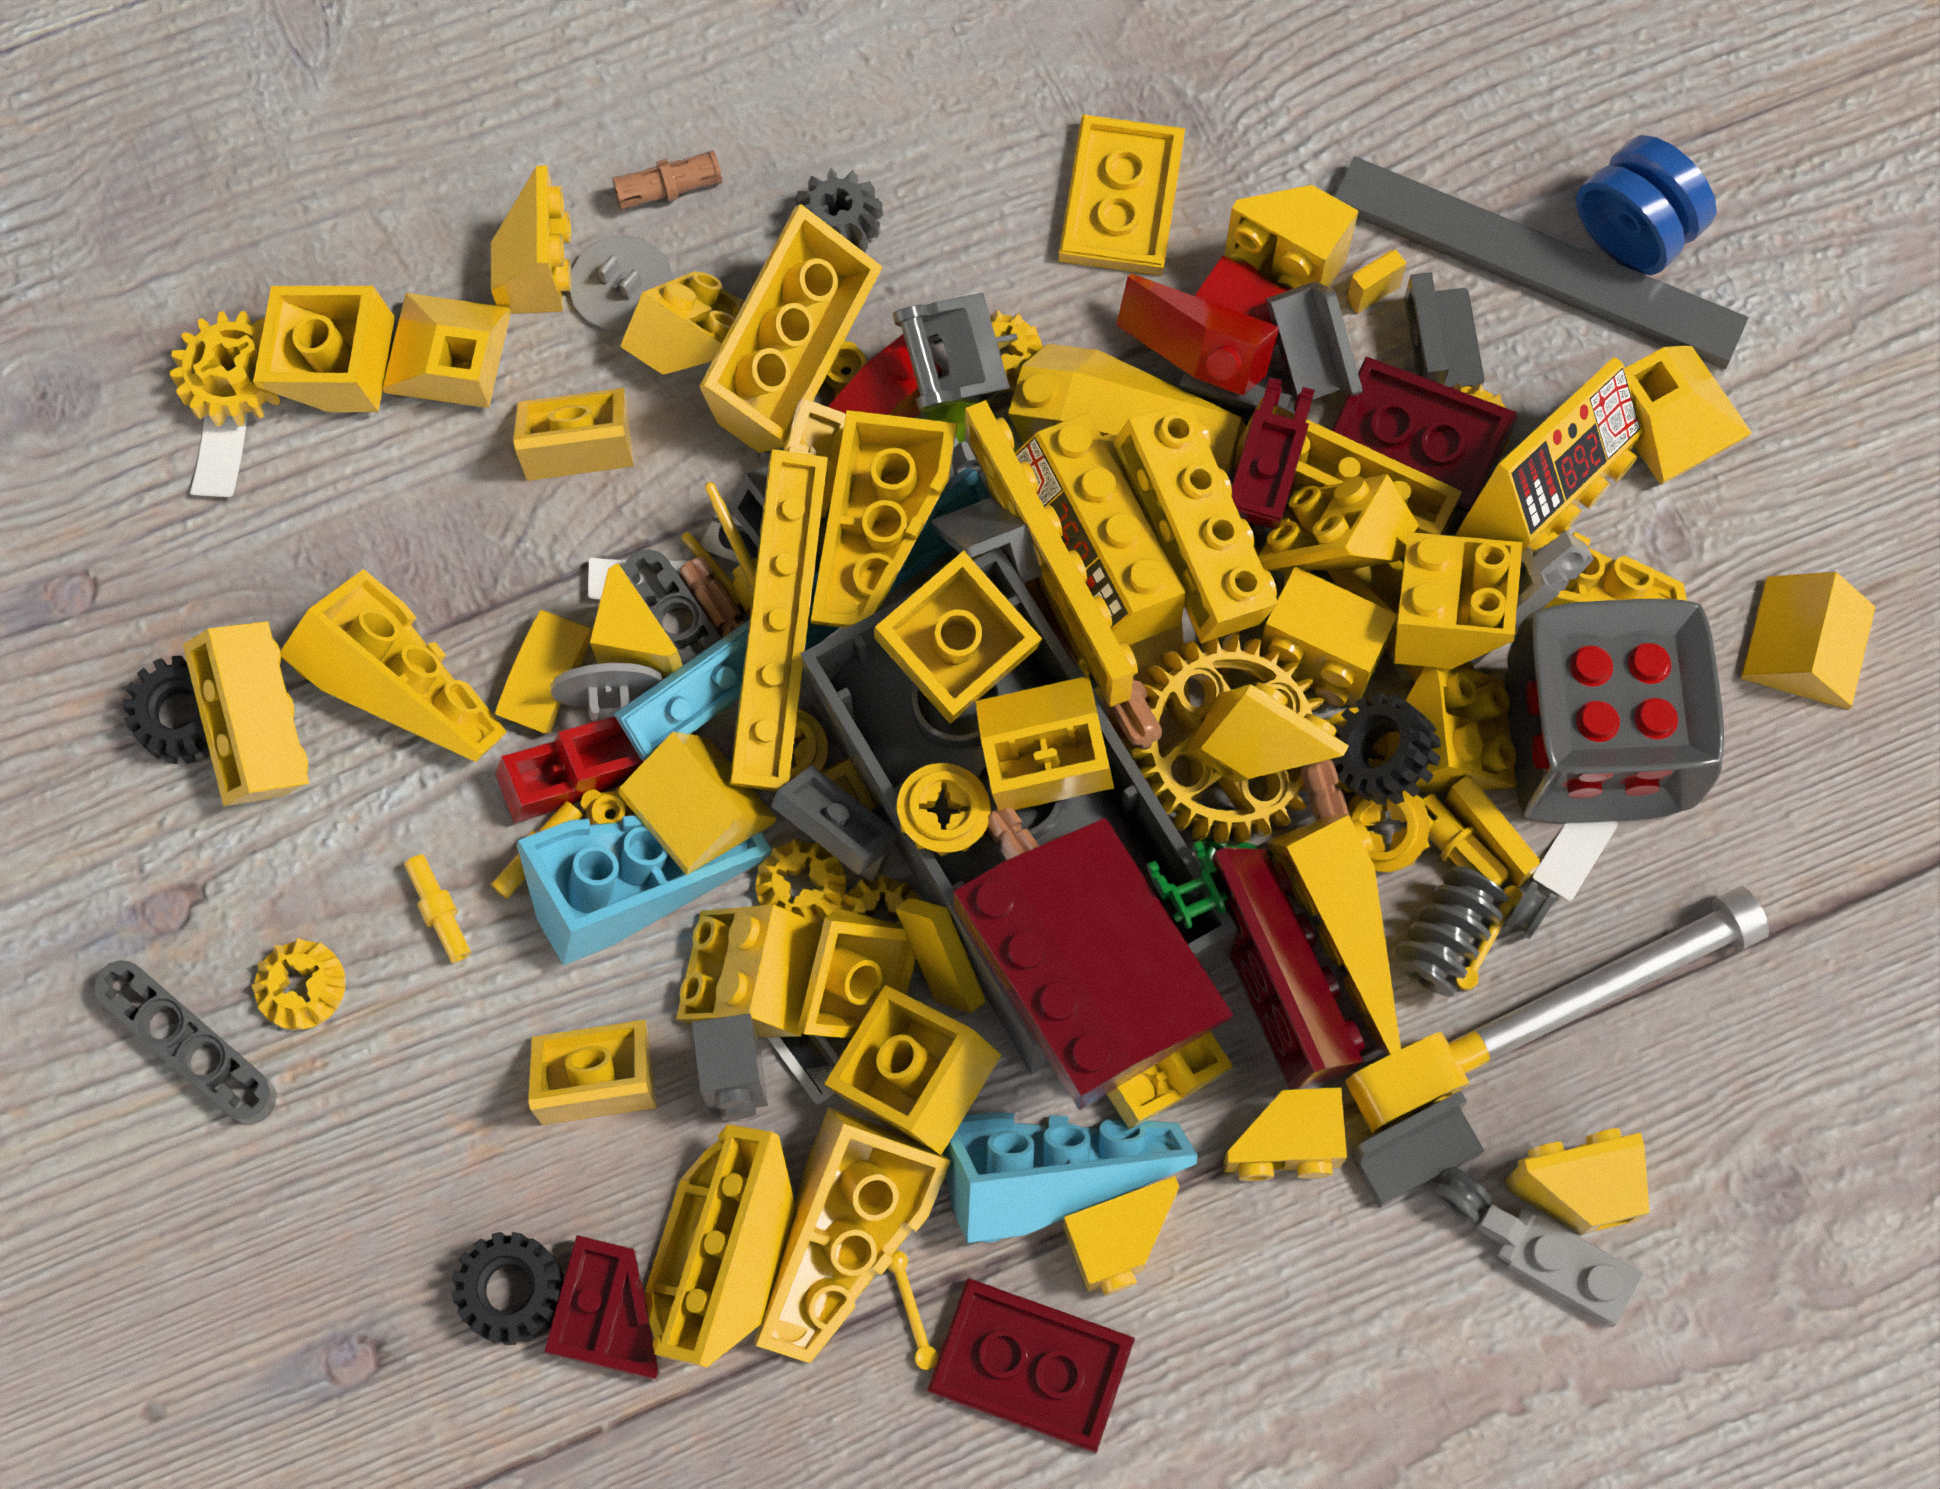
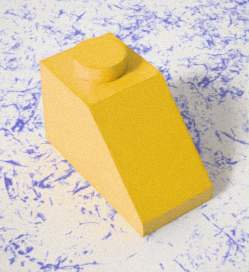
(1119, 1235)

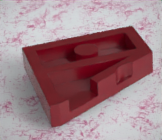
(603, 1311)

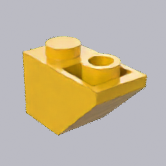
(1295, 1132)

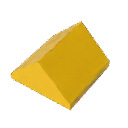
(573, 434)
(628, 629)
(1809, 637)
(689, 804)
(850, 970)
(591, 1073)

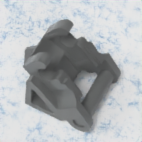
(969, 344)

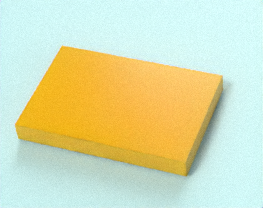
(1121, 195)

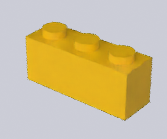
(246, 713)

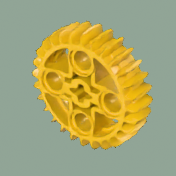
(1156, 765)

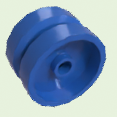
(1646, 204)

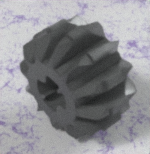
(844, 206)

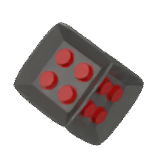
(1614, 710)

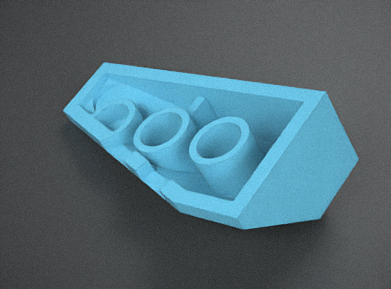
(614, 880)
(1027, 1176)

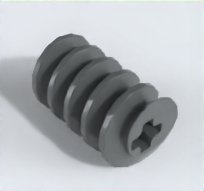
(1447, 928)

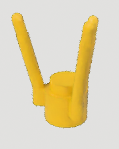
(742, 587)

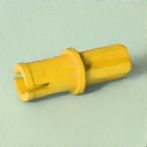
(1461, 844)

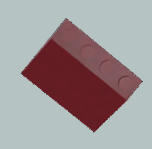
(1090, 959)
(1281, 974)

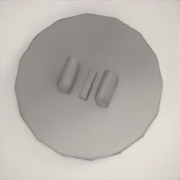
(612, 278)
(603, 686)

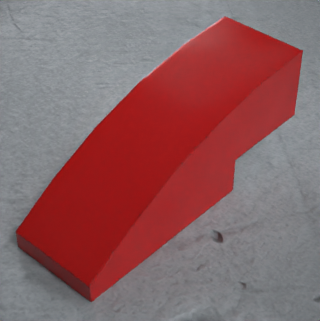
(564, 770)

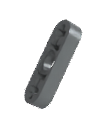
(671, 581)

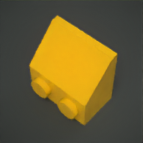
(325, 346)

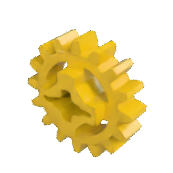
(204, 365)

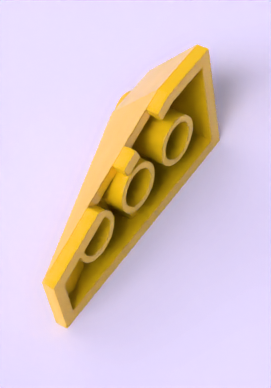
(1076, 380)
(1339, 884)

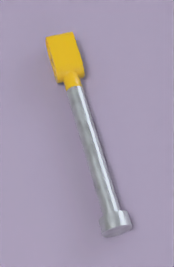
(1437, 1069)

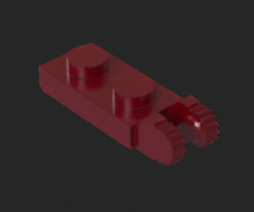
(1270, 458)

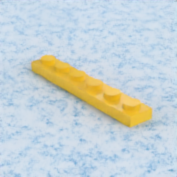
(1061, 570)
(778, 620)

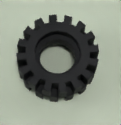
(145, 709)
(1406, 764)
(483, 1263)

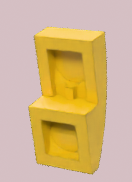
(817, 432)
(548, 650)
(1170, 1081)

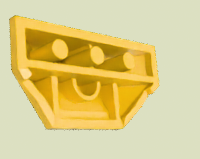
(720, 1247)

